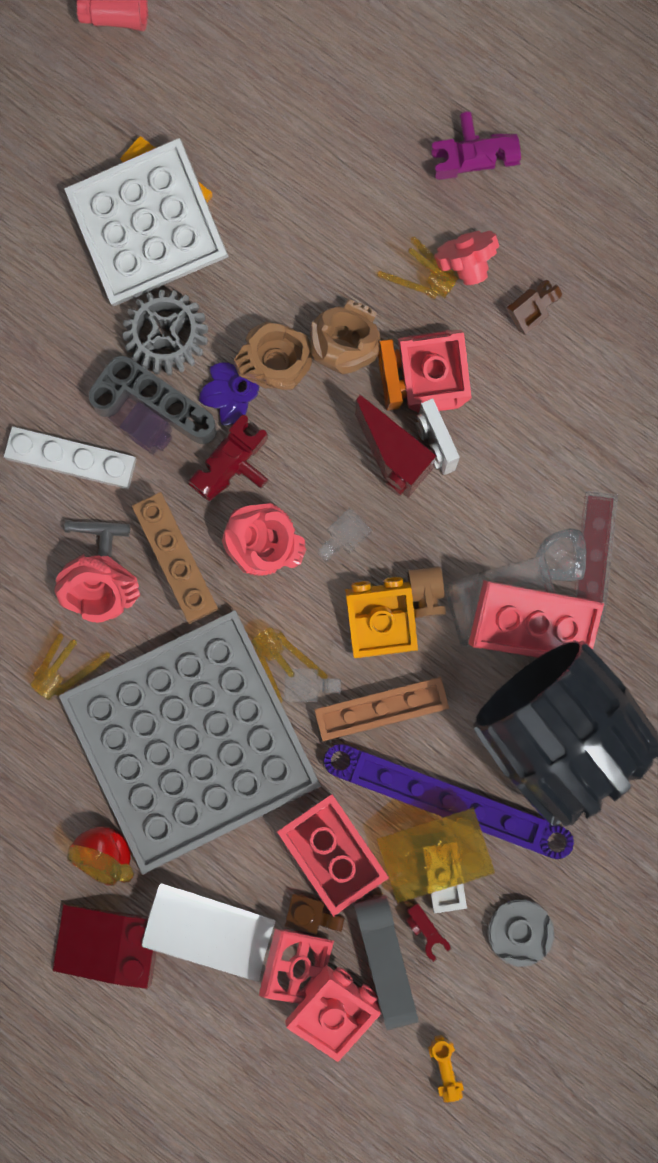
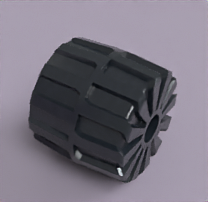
(567, 733)

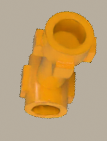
(442, 1050)

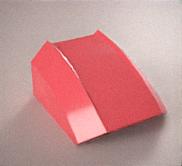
(435, 368)

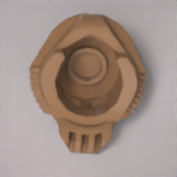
(345, 337)
(274, 356)

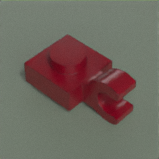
(420, 923)

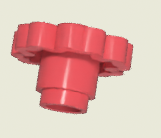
(468, 255)

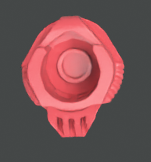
(262, 540)
(96, 588)

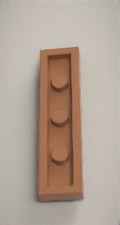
(381, 709)

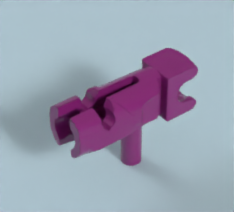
(474, 152)

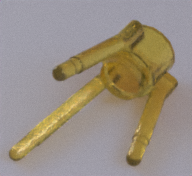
(440, 281)
(269, 646)
(48, 680)

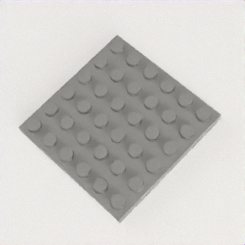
(189, 742)

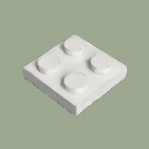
(432, 427)

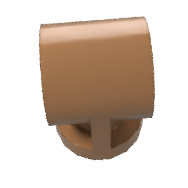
(427, 589)

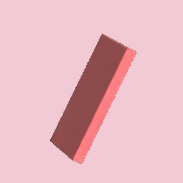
(531, 620)

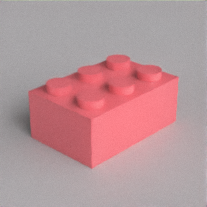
(332, 855)

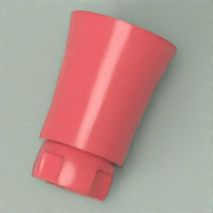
(114, 13)

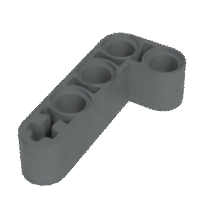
(159, 403)
(386, 962)

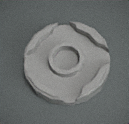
(520, 932)

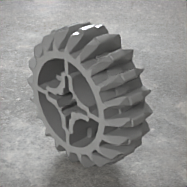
(175, 322)

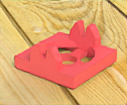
(281, 940)

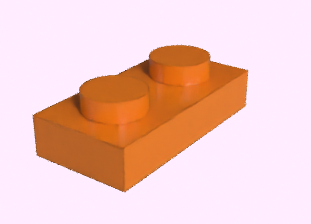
(393, 388)

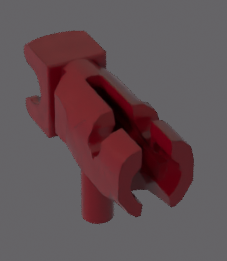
(230, 459)

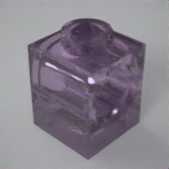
(146, 429)

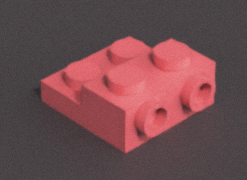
(334, 1012)

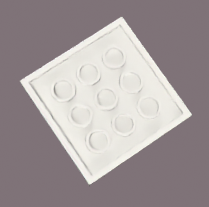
(146, 222)

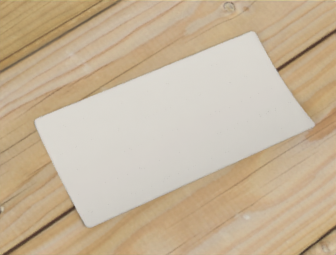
(208, 932)

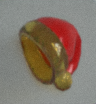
(102, 855)

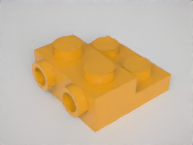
(381, 618)

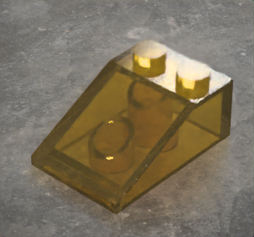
(435, 855)

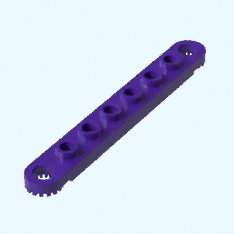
(447, 799)

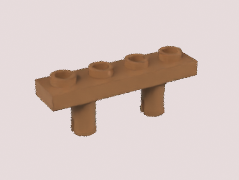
(175, 558)

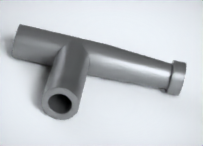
(104, 529)

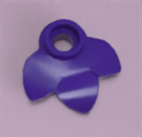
(224, 393)

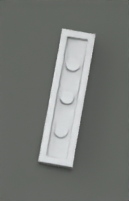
(70, 458)

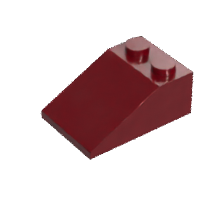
(398, 454)
(104, 947)

